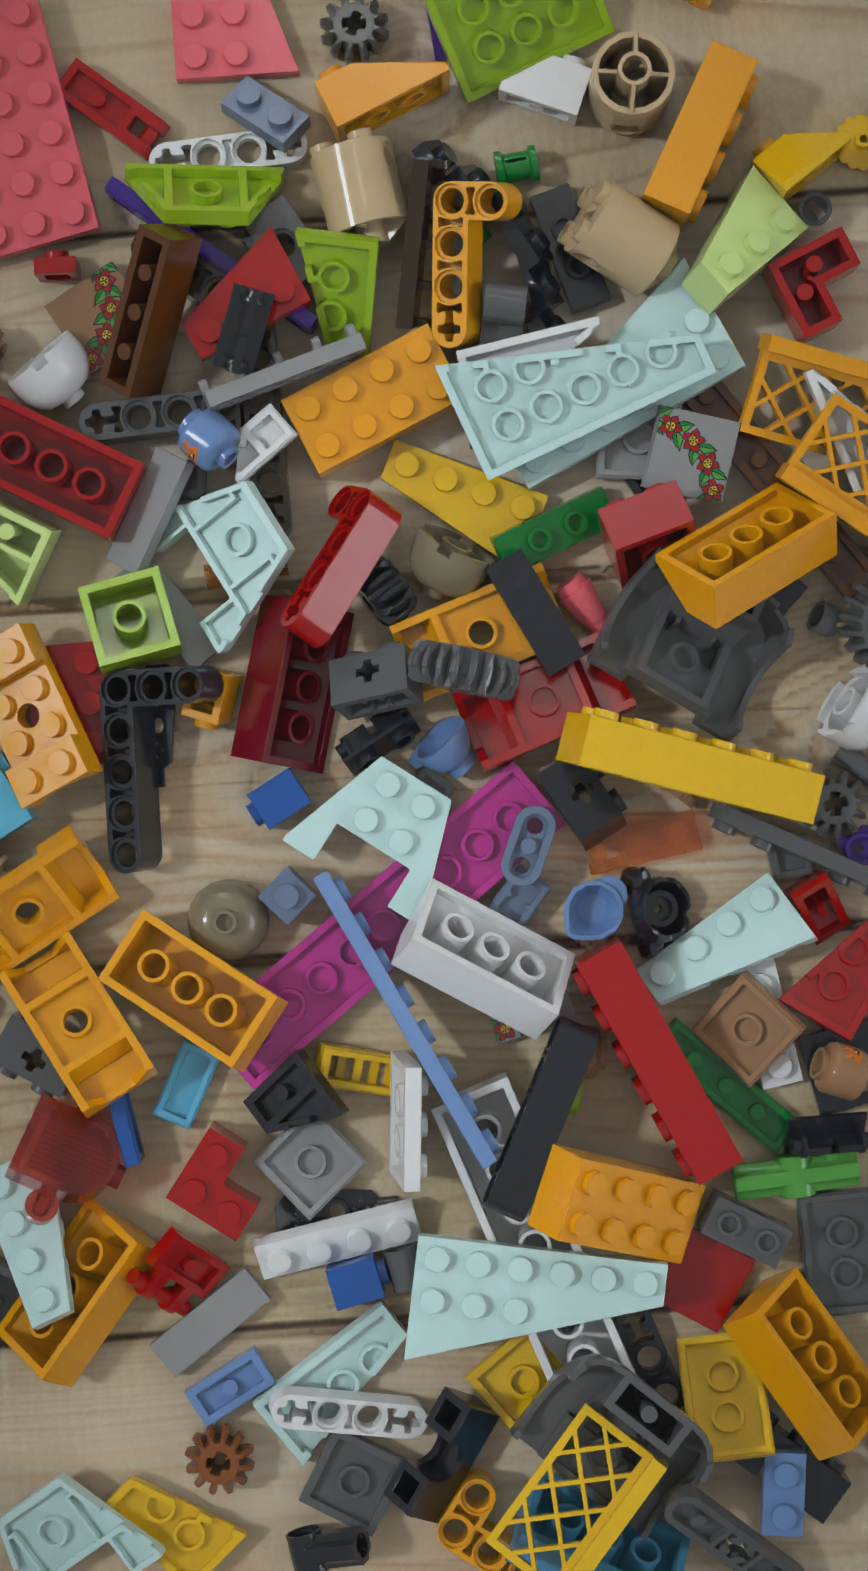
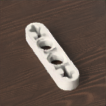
(228, 148)
(347, 1417)

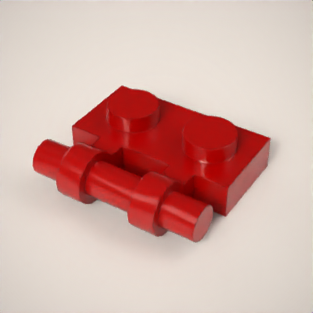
(185, 1262)

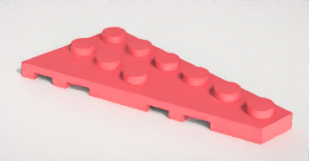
(229, 41)

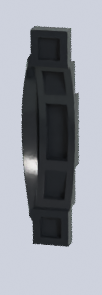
(527, 241)

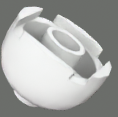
(53, 375)
(846, 712)

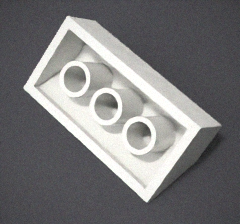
(484, 959)

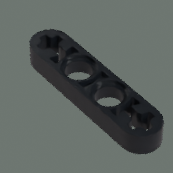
(660, 1373)

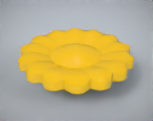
(857, 152)

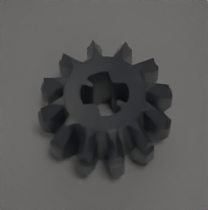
(387, 593)

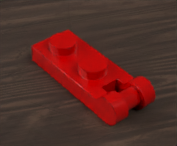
(111, 108)

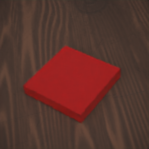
(706, 1280)

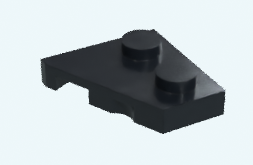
(294, 1096)

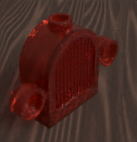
(64, 1159)

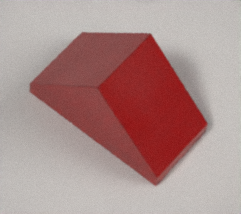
(818, 905)

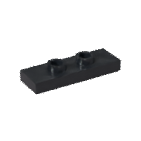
(580, 283)

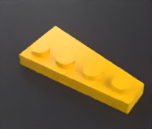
(460, 493)

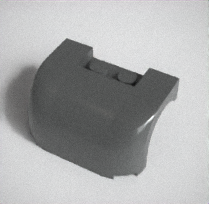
(685, 658)
(634, 1409)

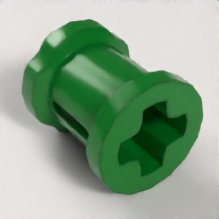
(517, 166)

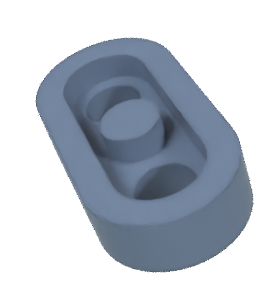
(527, 845)

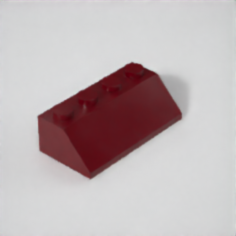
(286, 693)

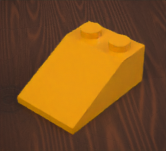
(376, 92)

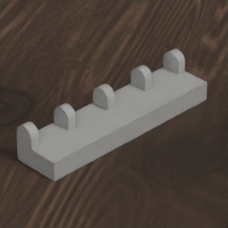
(284, 371)

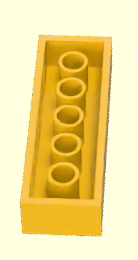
(699, 768)

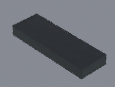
(534, 612)

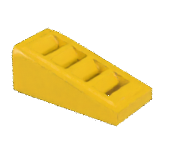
(323, 1059)

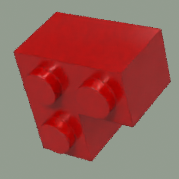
(801, 280)
(205, 1185)

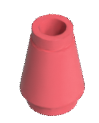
(582, 602)

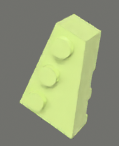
(743, 241)
(24, 550)

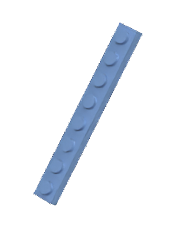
(416, 1033)

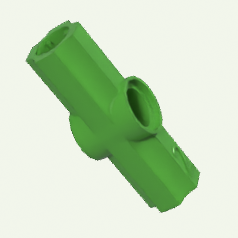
(794, 1177)

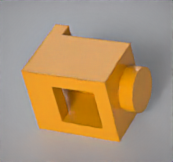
(219, 712)

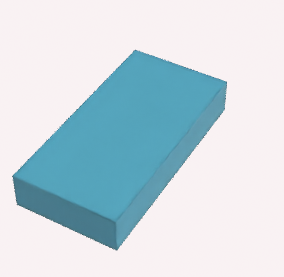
(186, 1085)

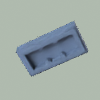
(520, 902)

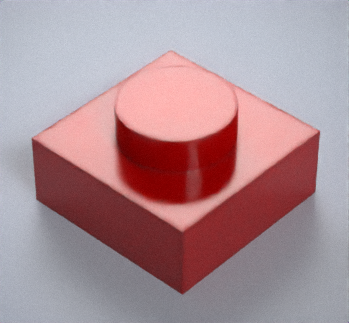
(57, 266)

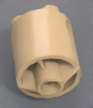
(630, 83)
(360, 185)
(622, 237)

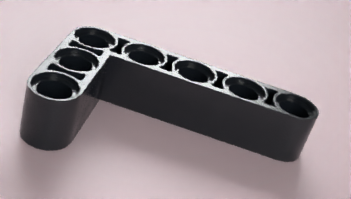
(140, 752)

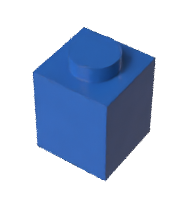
(277, 799)
(357, 1280)

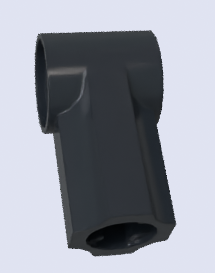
(330, 1548)

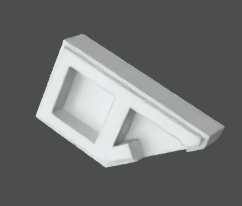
(261, 441)

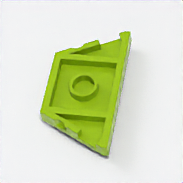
(204, 193)

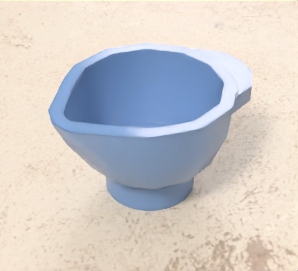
(445, 748)
(595, 908)

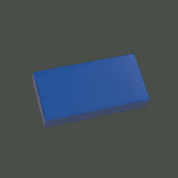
(127, 1131)

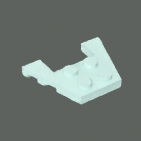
(242, 549)
(392, 815)
(68, 1523)

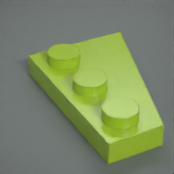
(342, 280)

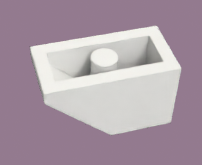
(549, 88)

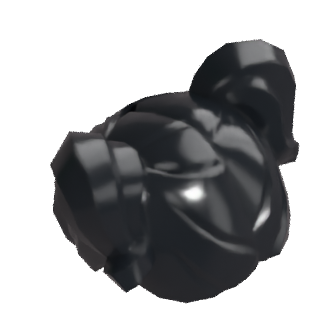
(652, 926)

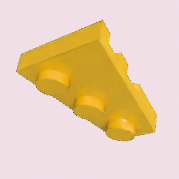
(189, 1533)

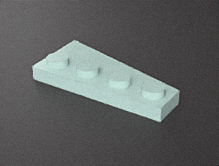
(739, 934)
(34, 1257)
(339, 1364)

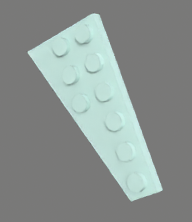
(664, 314)
(546, 399)
(497, 1291)

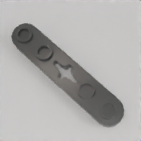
(768, 837)
(710, 1525)

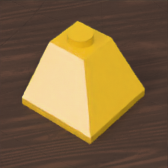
(798, 158)

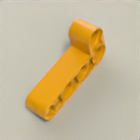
(468, 263)
(474, 1514)

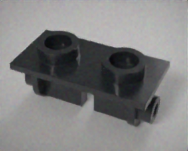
(243, 329)
(394, 731)
(825, 1133)

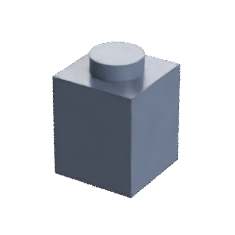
(287, 895)

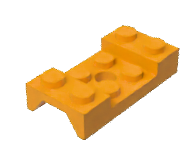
(453, 619)
(57, 746)
(66, 887)
(102, 1058)

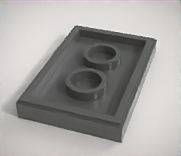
(836, 1248)

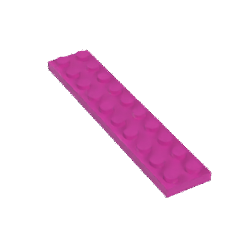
(324, 972)

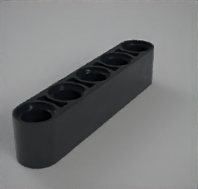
(540, 1118)

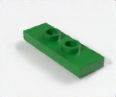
(554, 528)

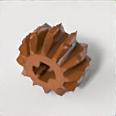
(235, 1461)

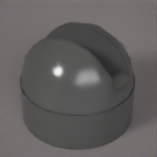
(808, 215)
(824, 619)

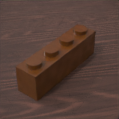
(150, 310)

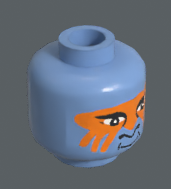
(208, 439)

